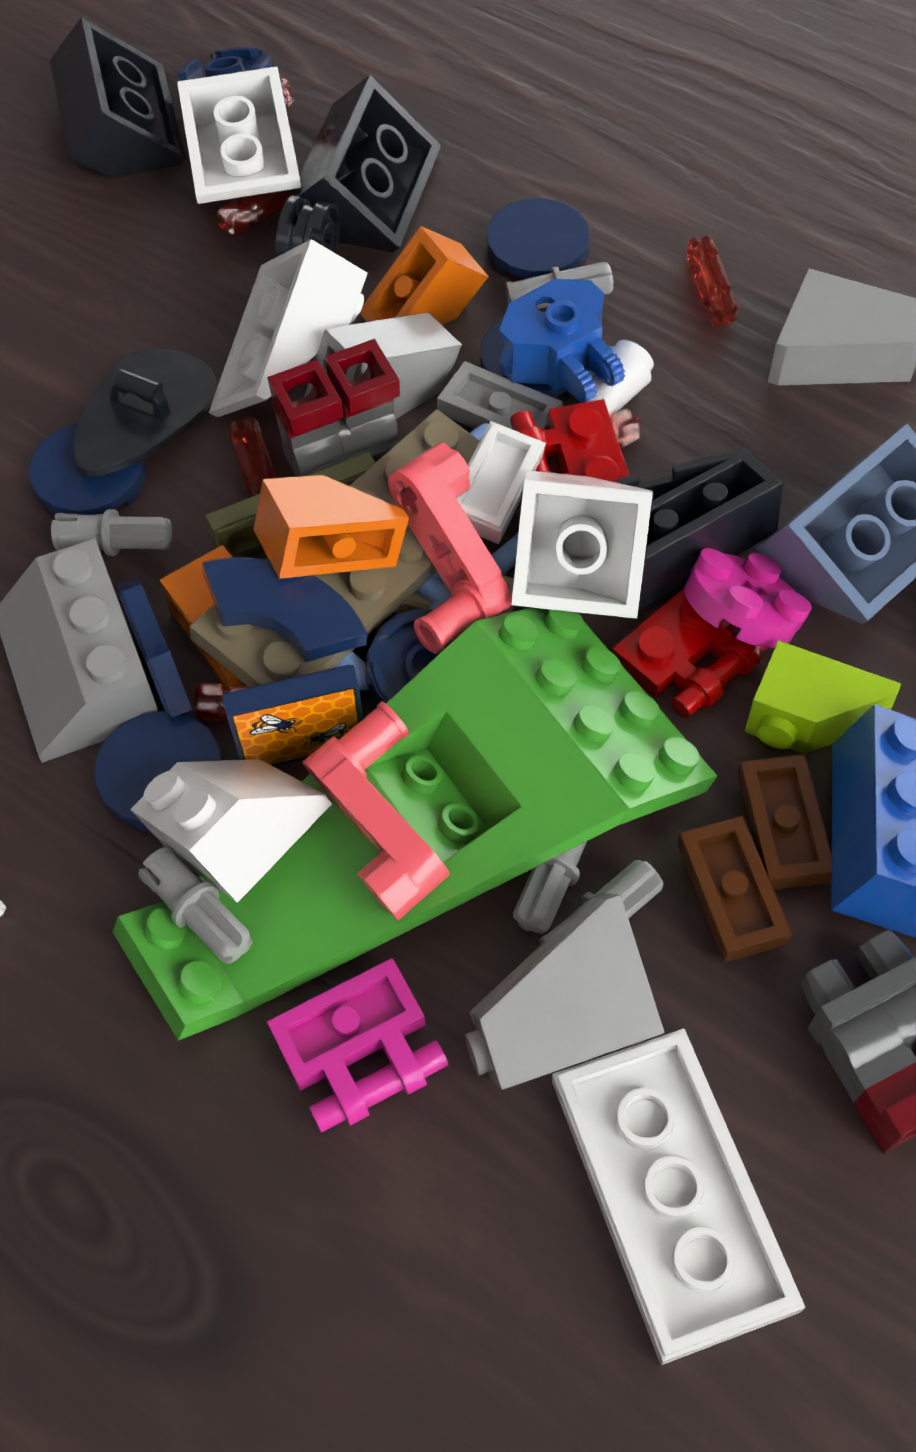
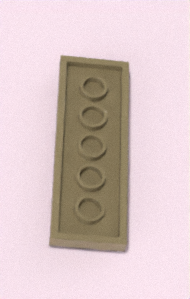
(264, 656)

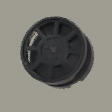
(307, 222)

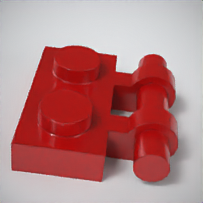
(580, 438)
(669, 646)

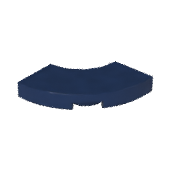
(295, 607)
(153, 647)

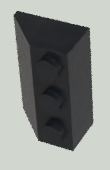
(114, 104)
(371, 165)

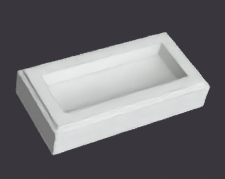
(498, 478)

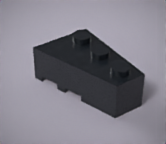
(705, 503)

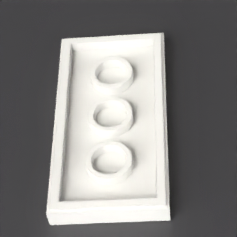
(675, 1196)

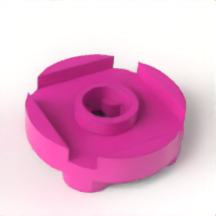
(746, 596)

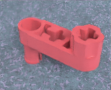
(428, 495)
(406, 863)

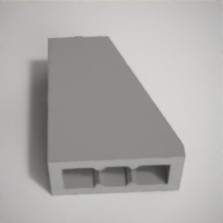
(845, 334)
(414, 346)
(566, 1000)

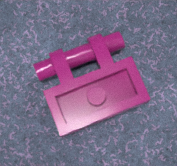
(347, 1026)

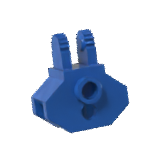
(559, 343)

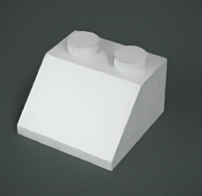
(581, 544)
(229, 818)

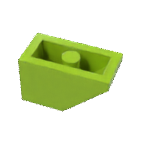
(812, 699)

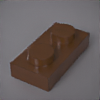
(786, 821)
(734, 889)

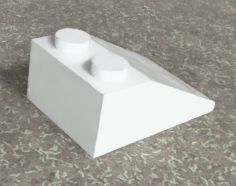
(238, 135)
(286, 320)

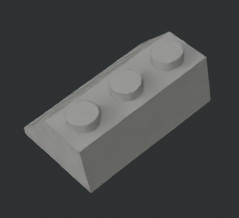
(72, 652)

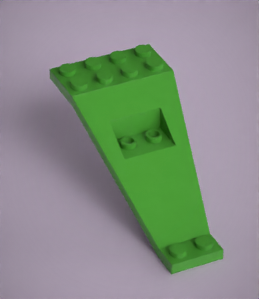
(511, 757)

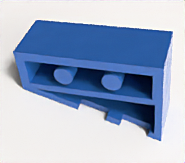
(875, 821)

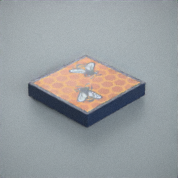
(293, 715)

